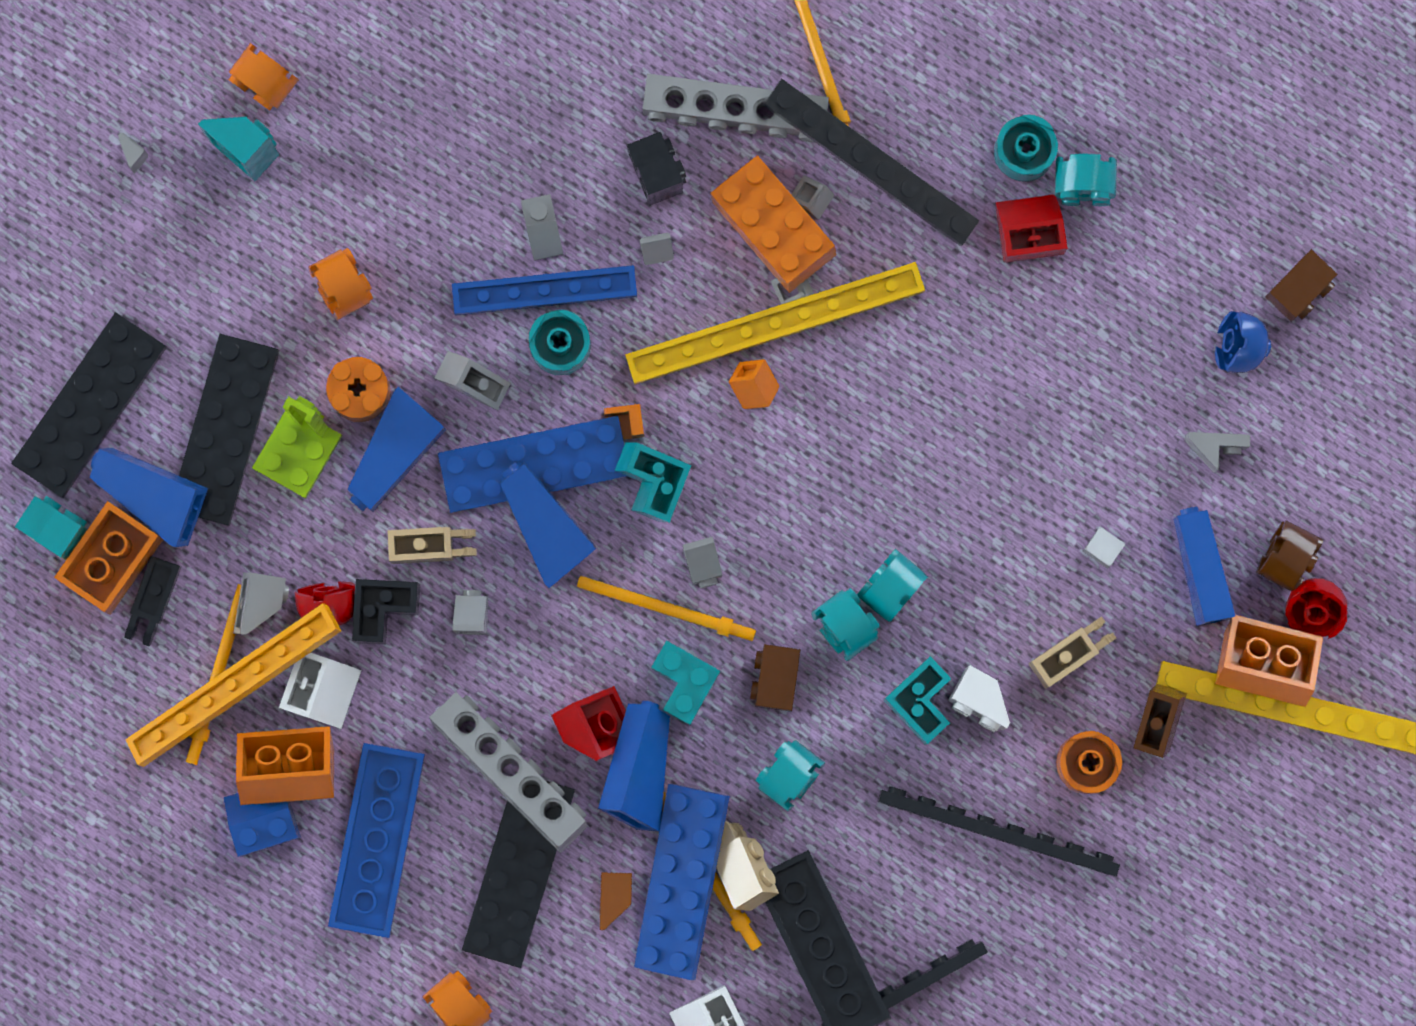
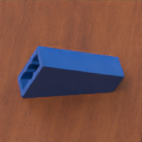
(395, 448)
(152, 494)
(546, 526)
(1203, 567)
(638, 768)

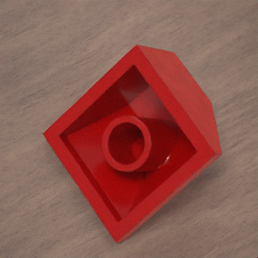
(592, 723)

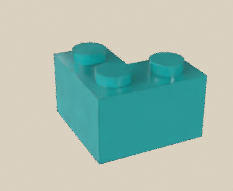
(660, 478)
(52, 528)
(692, 677)
(913, 703)

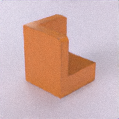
(754, 384)
(629, 418)

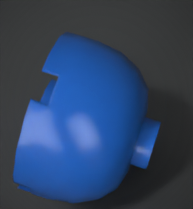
(1243, 343)

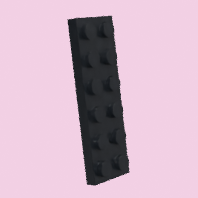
(89, 405)
(228, 423)
(512, 886)
(823, 947)

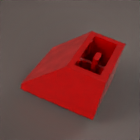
(1031, 228)

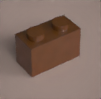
(1301, 286)
(776, 677)
(1160, 720)

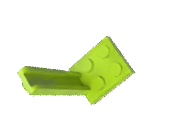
(298, 447)

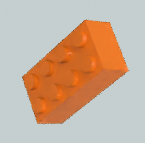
(773, 223)

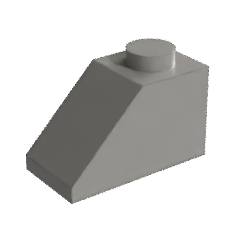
(472, 380)
(702, 562)
(258, 600)
(471, 613)

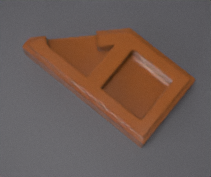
(615, 896)

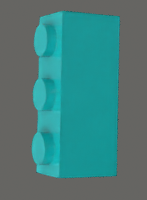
(242, 142)

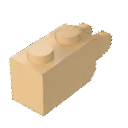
(427, 545)
(1069, 654)
(744, 869)

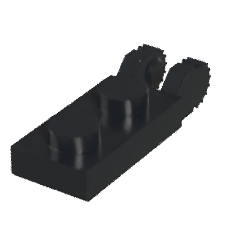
(153, 597)

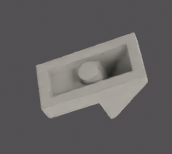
(542, 227)
(1208, 445)

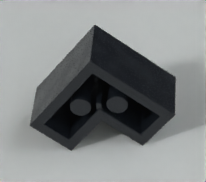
(656, 168)
(375, 601)

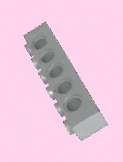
(661, 87)
(558, 832)

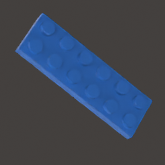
(557, 456)
(376, 840)
(681, 881)

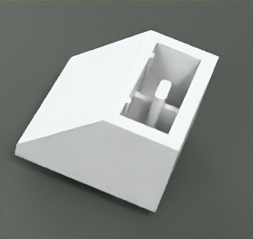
(320, 689)
(981, 696)
(708, 1010)

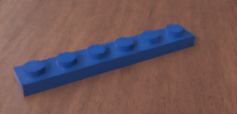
(544, 290)

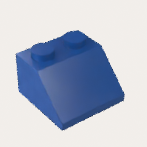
(260, 825)

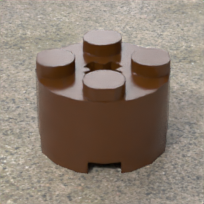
(1289, 555)

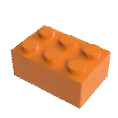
(108, 558)
(1269, 660)
(285, 765)

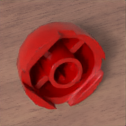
(338, 599)
(1317, 608)

